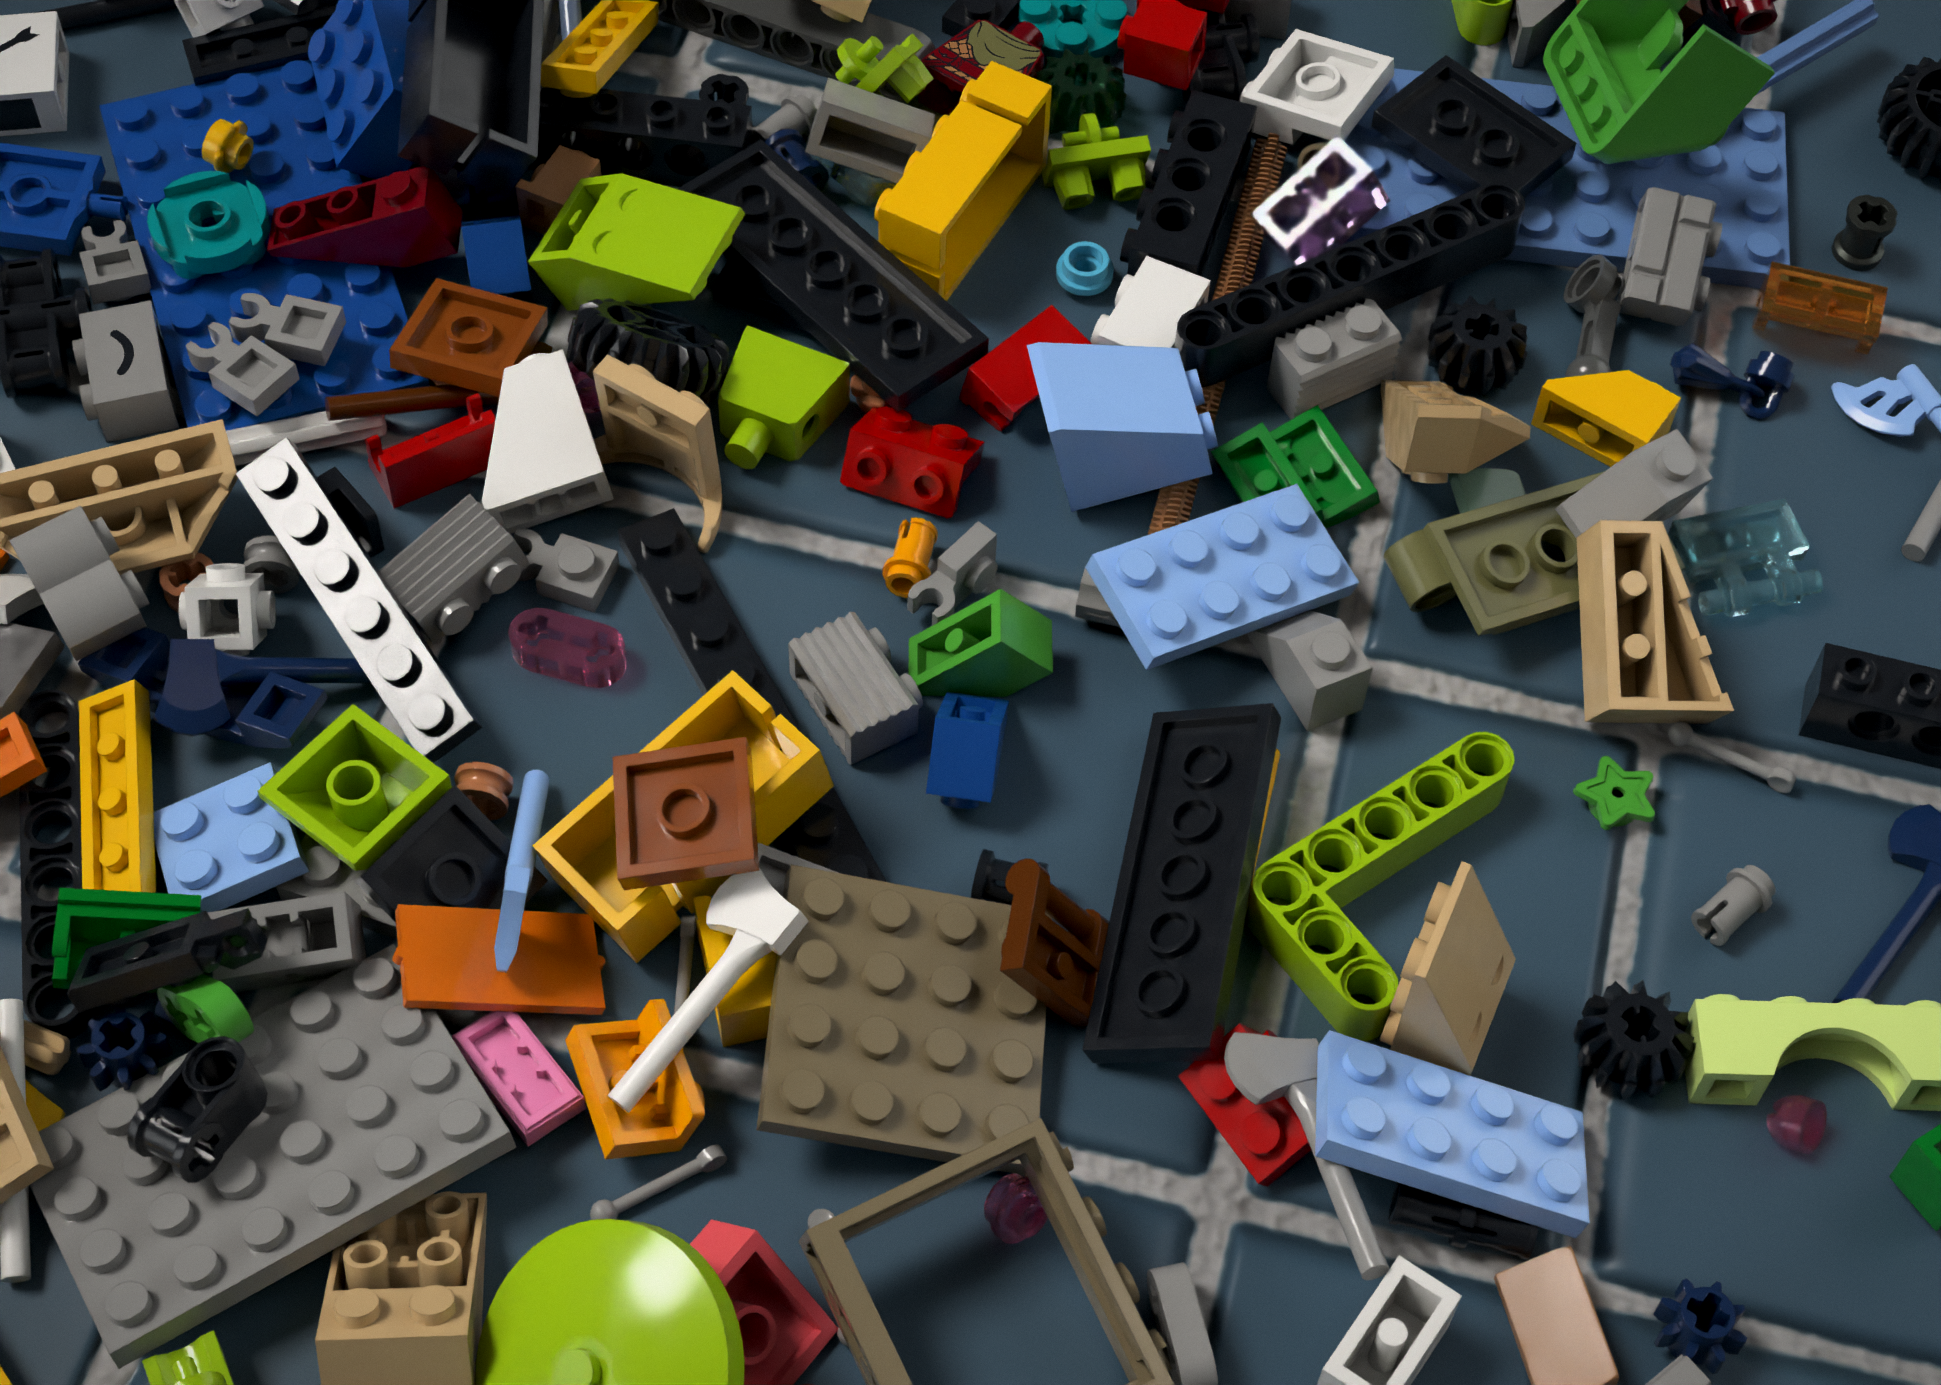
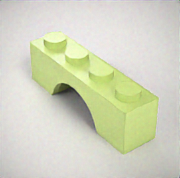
(1747, 1041)

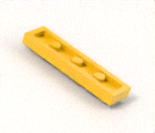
(598, 46)
(117, 790)

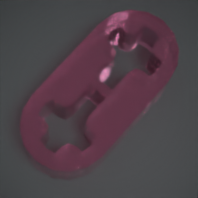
(568, 647)

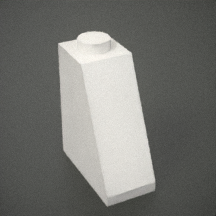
(541, 447)

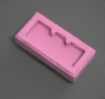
(519, 1074)

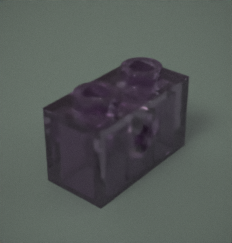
(1321, 204)

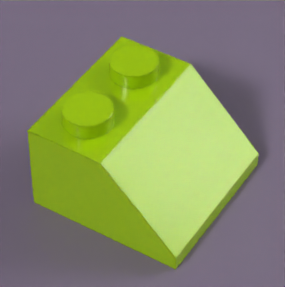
(355, 788)

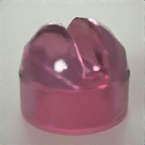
(1798, 1122)

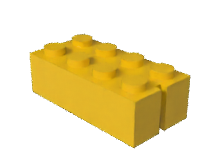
(967, 177)
(583, 844)

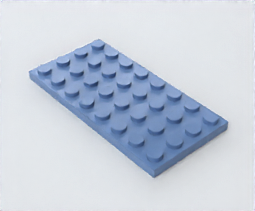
(1594, 205)

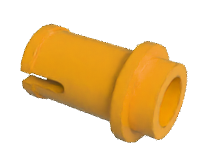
(910, 556)

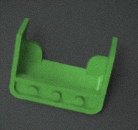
(1619, 100)

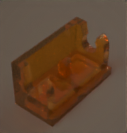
(1821, 303)

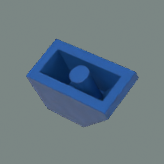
(496, 255)
(966, 749)

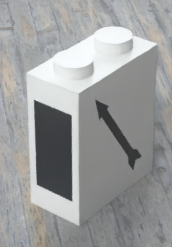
(33, 74)

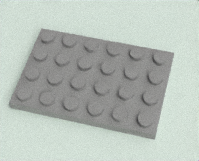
(355, 1127)

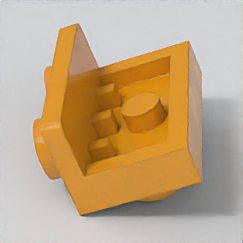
(668, 1109)

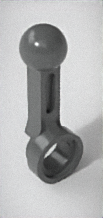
(1593, 293)

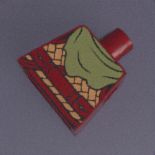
(971, 52)

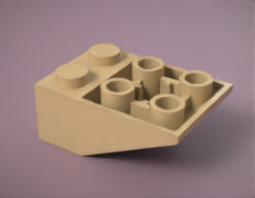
(1451, 978)
(407, 1298)

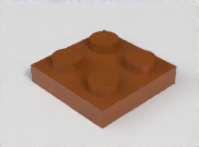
(467, 336)
(685, 813)

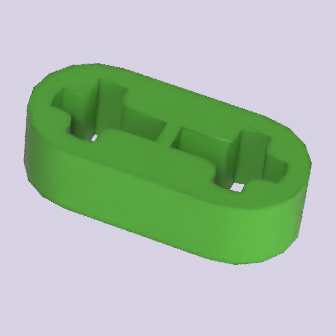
(206, 1010)

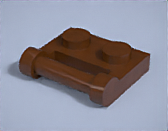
(1041, 955)

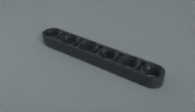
(45, 861)

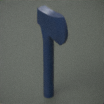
(196, 672)
(1916, 843)

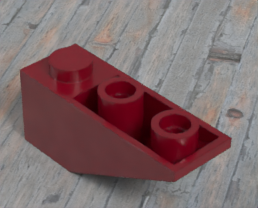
(377, 222)

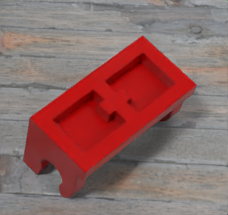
(1005, 374)
(434, 457)

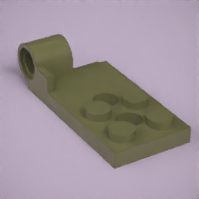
(1495, 561)

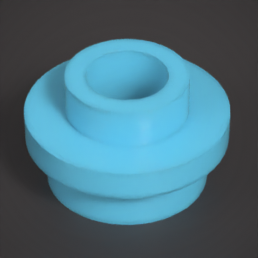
(1084, 269)

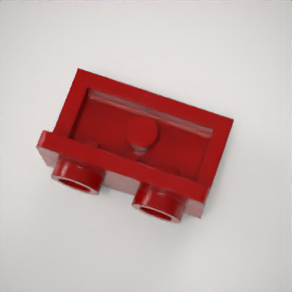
(909, 460)
(1264, 1135)

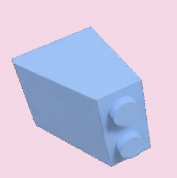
(1121, 419)

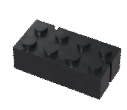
(473, 89)

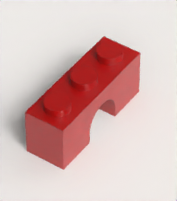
(1166, 39)

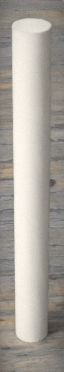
(14, 1212)

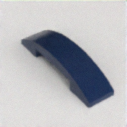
(261, 713)

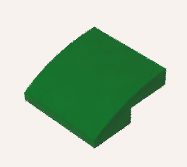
(1300, 453)

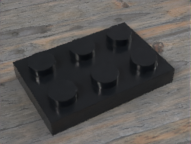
(1472, 131)

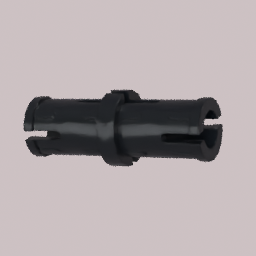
(1460, 1222)

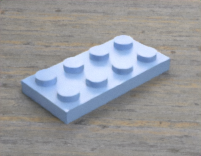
(1221, 576)
(1451, 1134)

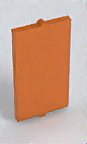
(452, 964)

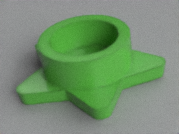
(1612, 810)

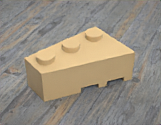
(1639, 632)

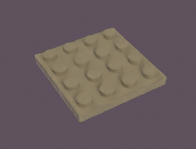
(898, 1022)

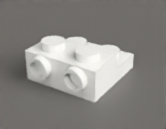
(1316, 87)

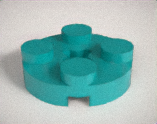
(1097, 32)
(214, 249)

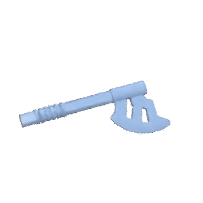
(1910, 385)

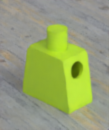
(778, 398)

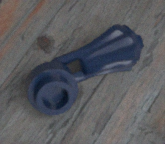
(1770, 371)

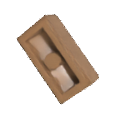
(1556, 1321)

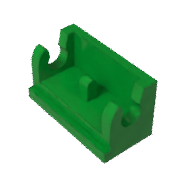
(100, 916)

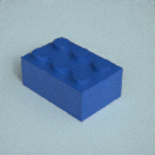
(361, 83)

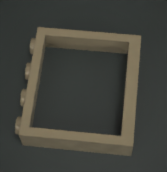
(1072, 1218)

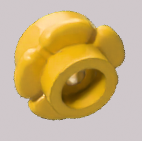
(227, 146)

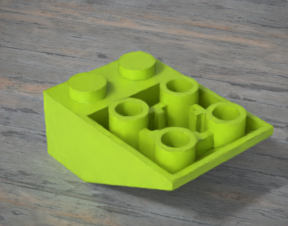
(633, 242)

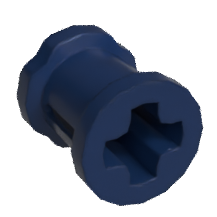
(796, 145)

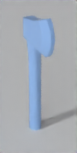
(520, 866)

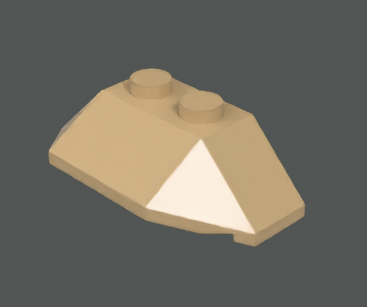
(1441, 432)
(150, 491)

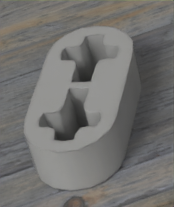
(1181, 1325)

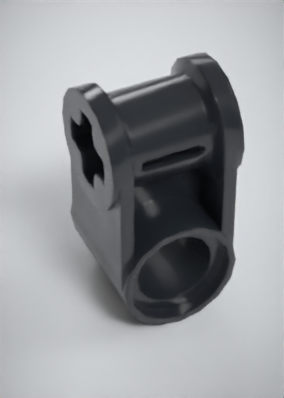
(200, 1108)

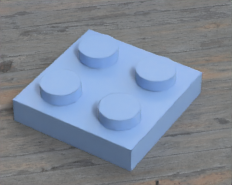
(227, 843)

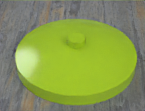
(611, 1310)

